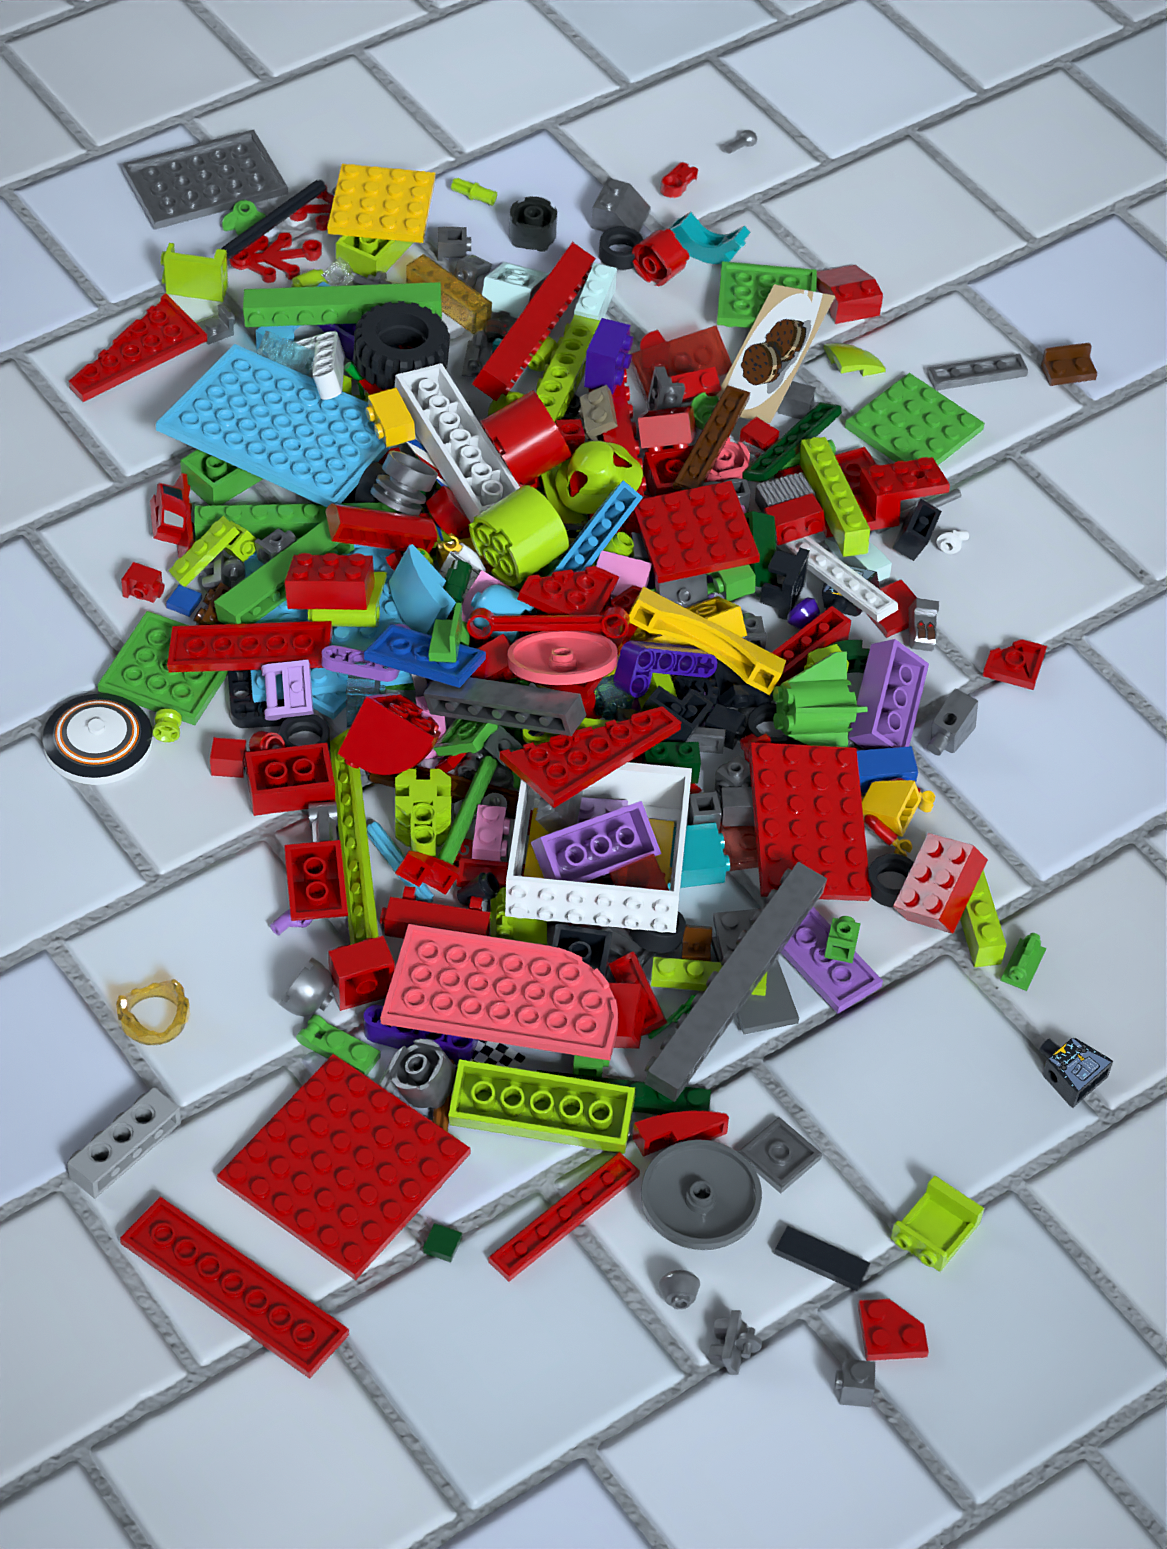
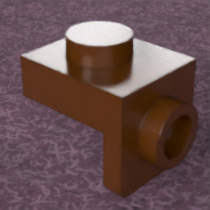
(697, 943)

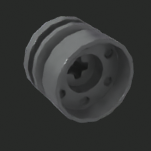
(403, 484)

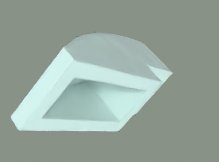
(873, 560)

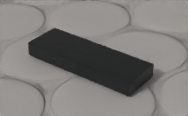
(822, 1258)

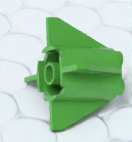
(818, 704)

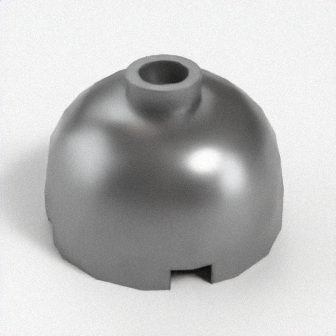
(310, 990)

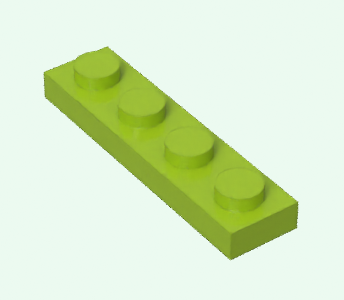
(689, 974)

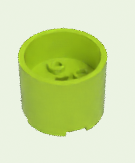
(519, 535)

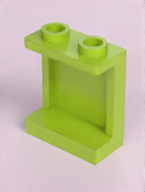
(195, 275)
(937, 1224)

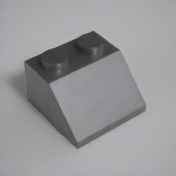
(619, 206)

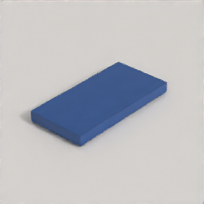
(409, 653)

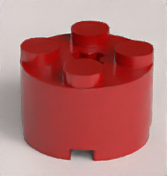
(660, 257)

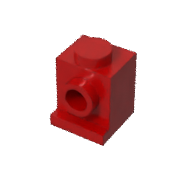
(142, 583)

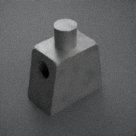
(953, 723)

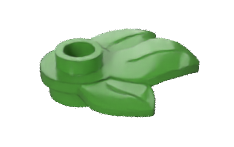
(240, 220)

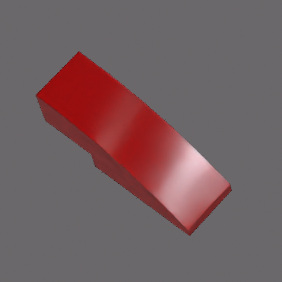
(676, 1127)

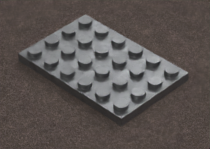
(204, 179)

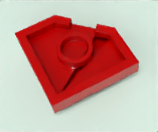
(1016, 664)
(890, 1331)

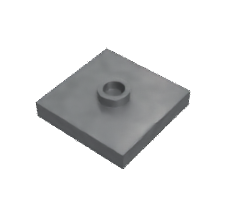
(685, 591)

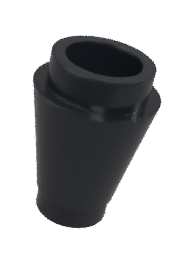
(482, 886)

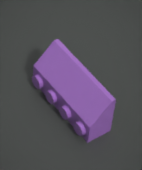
(892, 695)

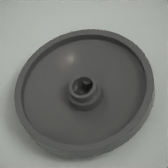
(701, 1194)

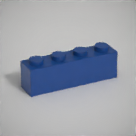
(886, 765)

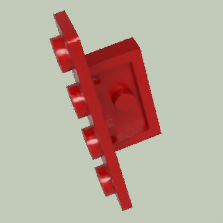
(185, 540)

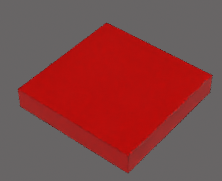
(899, 619)

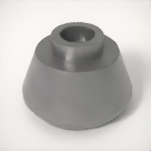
(679, 1288)

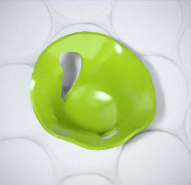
(596, 462)

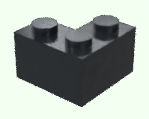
(689, 711)

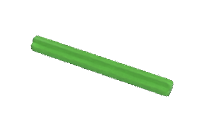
(468, 810)

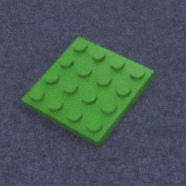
(748, 285)
(914, 422)
(144, 678)

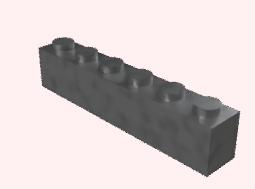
(508, 705)

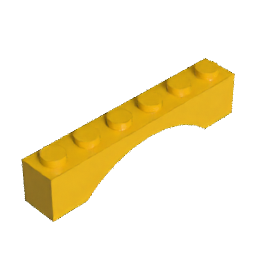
(746, 659)

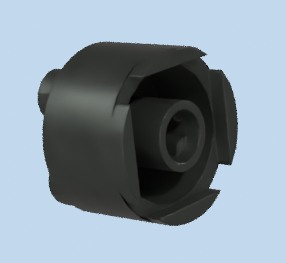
(533, 224)

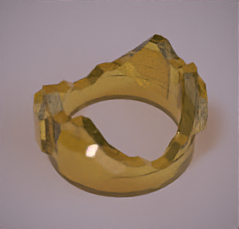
(169, 990)

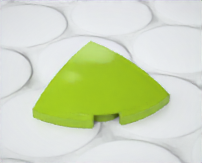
(851, 358)

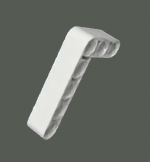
(328, 363)

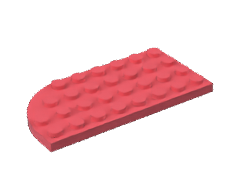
(501, 993)

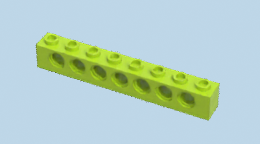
(566, 366)

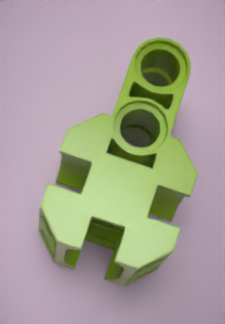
(422, 810)

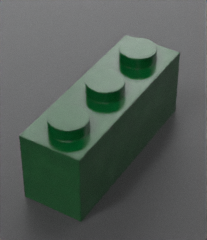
(763, 532)

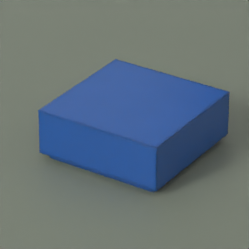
(184, 600)

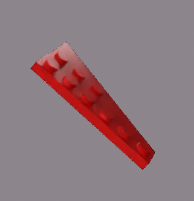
(140, 347)

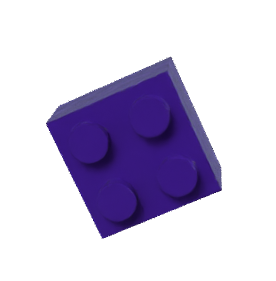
(608, 355)

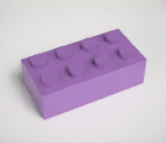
(597, 845)

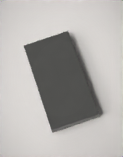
(767, 1011)

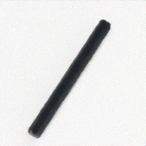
(274, 218)

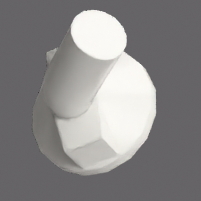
(951, 541)

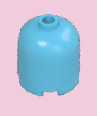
(500, 601)

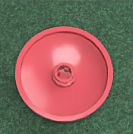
(562, 657)

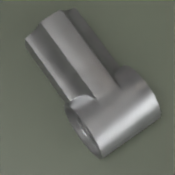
(323, 821)

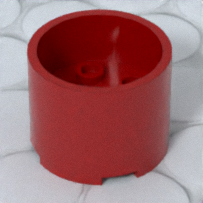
(526, 438)

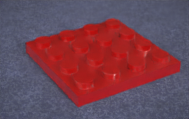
(695, 532)

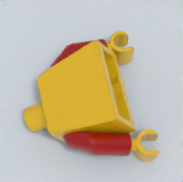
(890, 808)

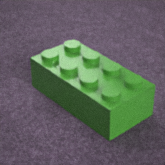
(214, 478)

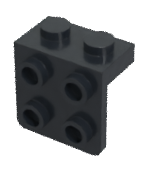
(735, 692)

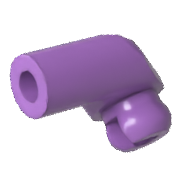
(284, 922)

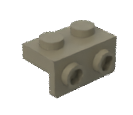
(597, 413)

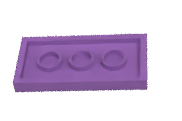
(836, 981)

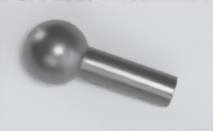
(746, 138)

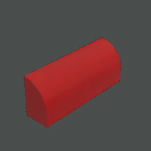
(380, 528)

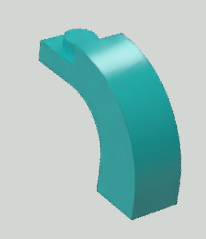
(706, 245)

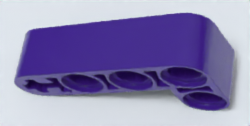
(642, 658)
(393, 1037)

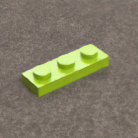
(203, 551)

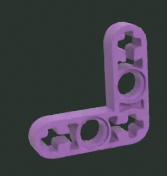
(342, 660)

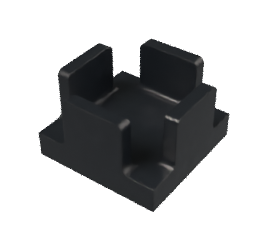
(794, 570)

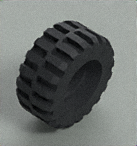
(398, 325)

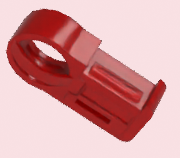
(679, 178)

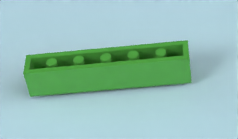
(266, 586)

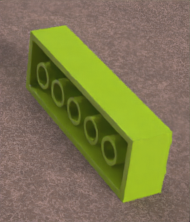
(542, 1106)

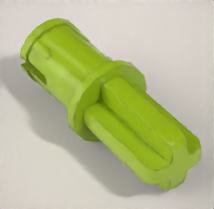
(474, 191)

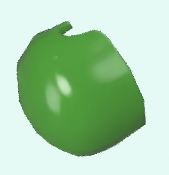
(703, 408)

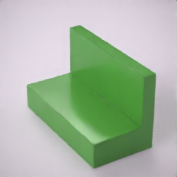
(446, 638)

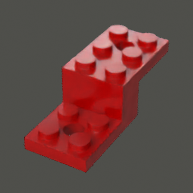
(886, 485)

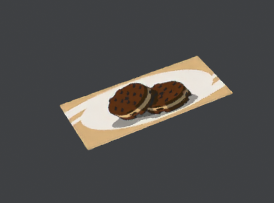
(776, 348)

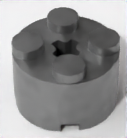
(423, 1074)

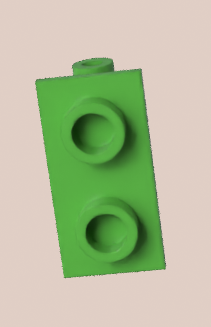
(1024, 962)

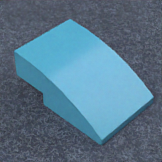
(419, 592)

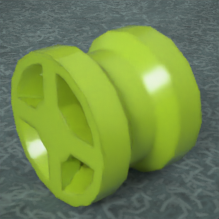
(167, 725)

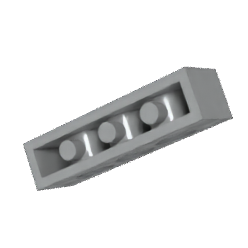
(120, 1156)

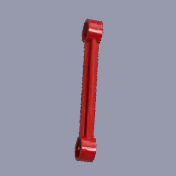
(548, 623)

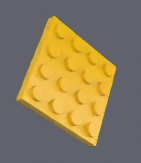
(381, 203)

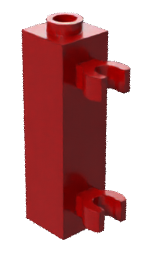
(409, 911)

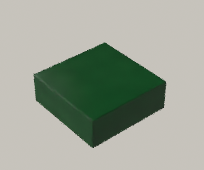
(442, 1242)

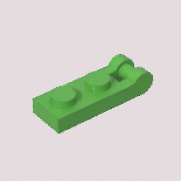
(334, 1041)

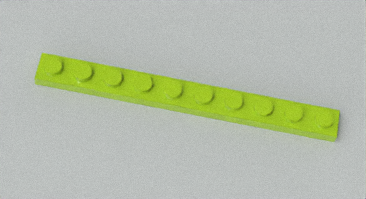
(354, 846)

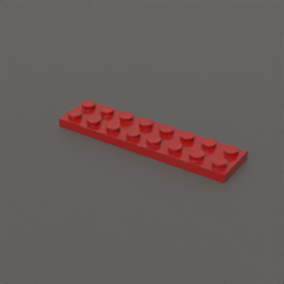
(235, 1287)

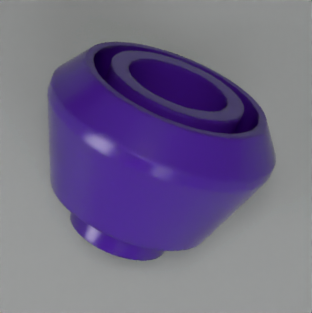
(803, 613)

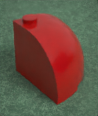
(389, 735)

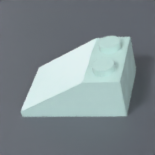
(512, 287)

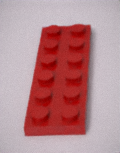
(246, 645)

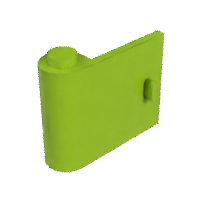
(354, 618)

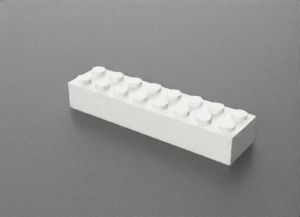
(455, 439)

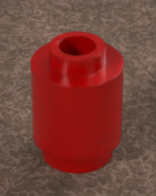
(265, 741)

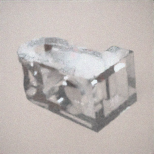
(338, 273)

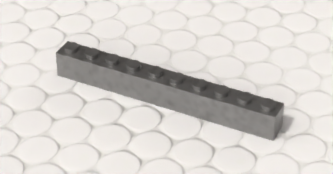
(735, 981)

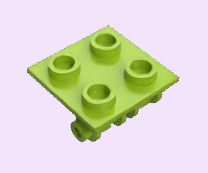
(515, 928)

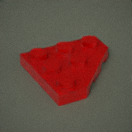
(570, 591)

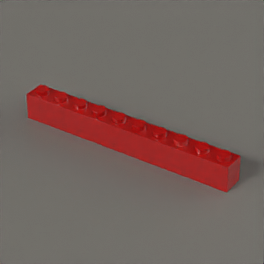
(533, 322)

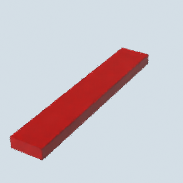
(563, 1216)

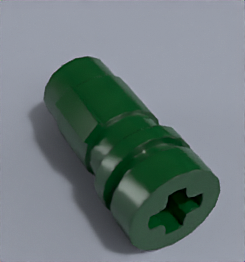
(457, 581)

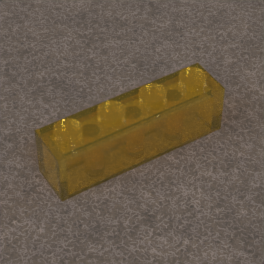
(458, 299)

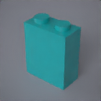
(703, 856)

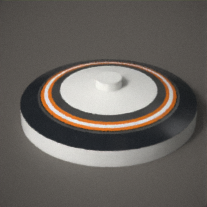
(97, 739)

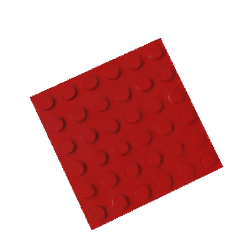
(344, 1166)

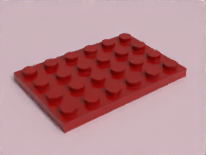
(809, 814)

